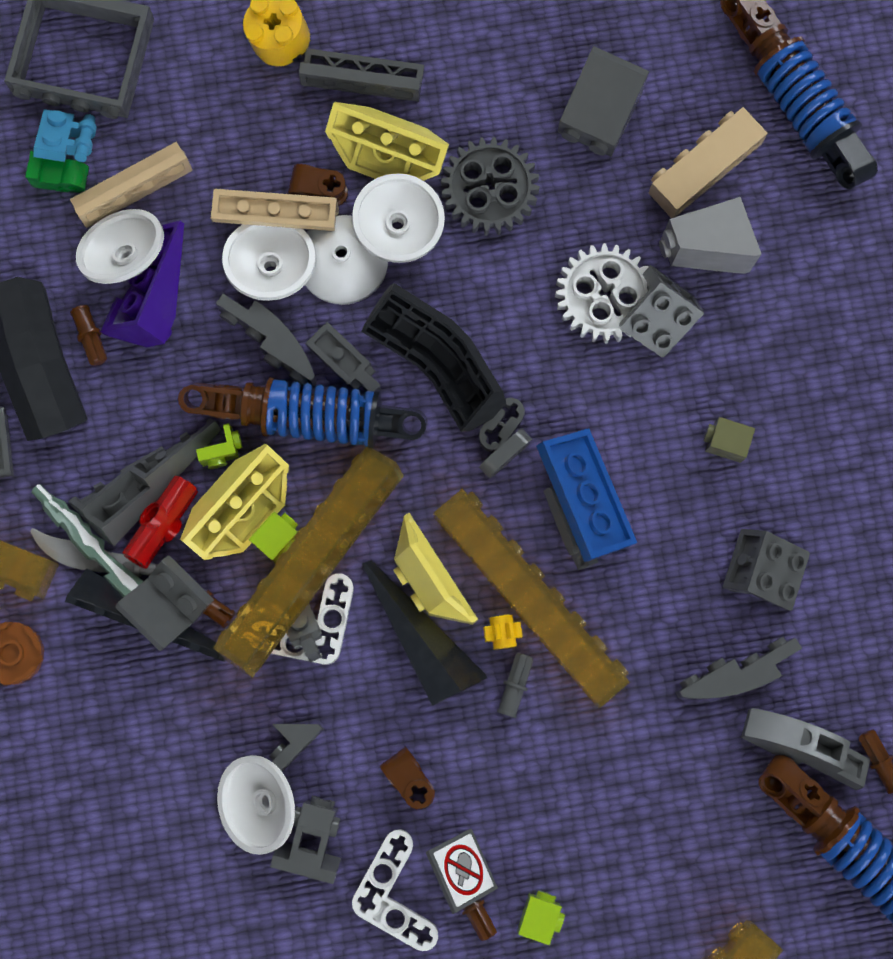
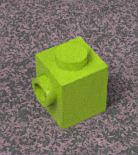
(275, 535)
(541, 917)

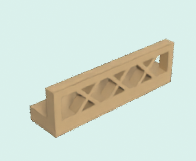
(131, 184)
(274, 209)

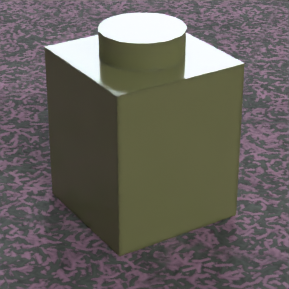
(728, 439)

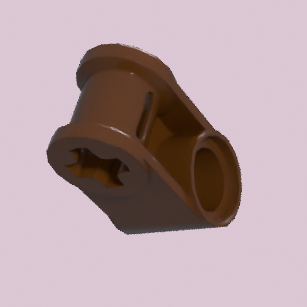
(316, 182)
(404, 775)

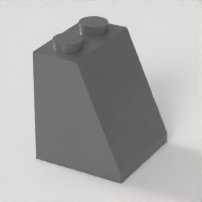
(602, 102)

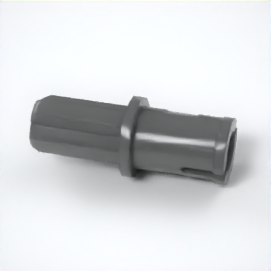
(515, 685)

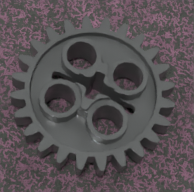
(495, 211)

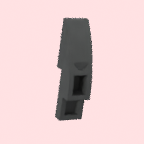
(279, 343)
(729, 679)
(806, 744)

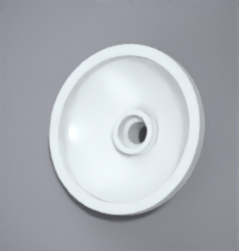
(400, 200)
(120, 246)
(256, 248)
(347, 277)
(256, 804)

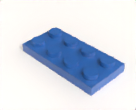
(586, 494)

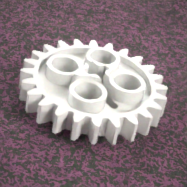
(580, 305)

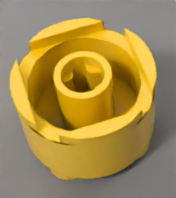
(276, 30)

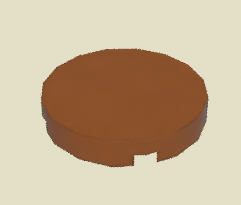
(19, 653)

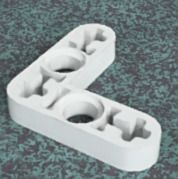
(328, 593)
(385, 904)

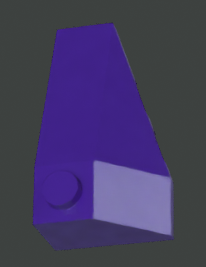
(151, 300)

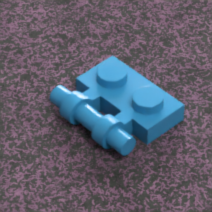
(55, 132)

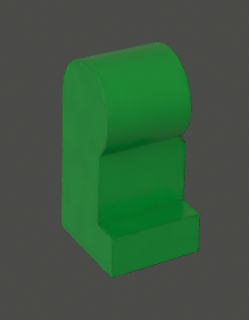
(57, 175)

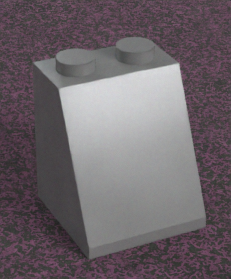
(712, 239)

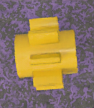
(502, 632)

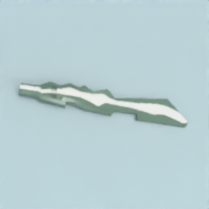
(88, 544)

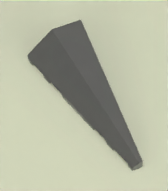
(119, 504)

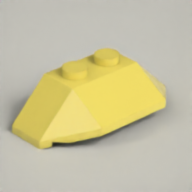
(383, 143)
(237, 504)
(427, 577)

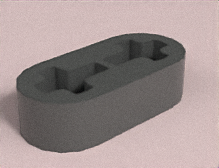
(507, 429)
(505, 453)

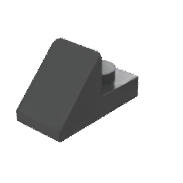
(299, 737)

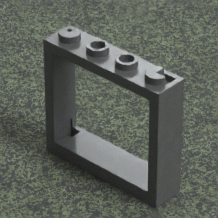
(108, 10)

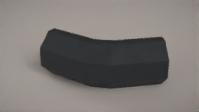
(440, 352)
(34, 362)

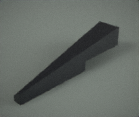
(100, 597)
(434, 656)

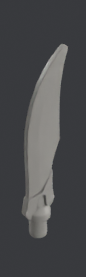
(68, 554)

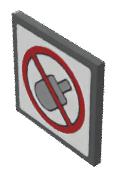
(461, 870)

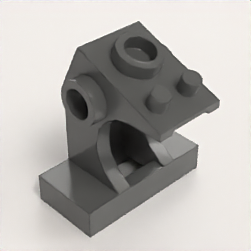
(318, 819)

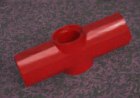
(160, 522)

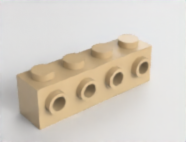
(707, 162)

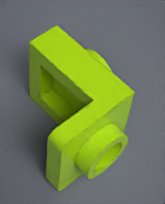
(217, 455)

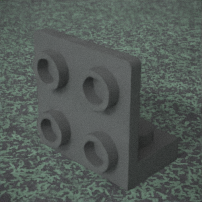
(661, 314)
(766, 568)
(165, 603)

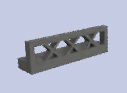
(361, 80)

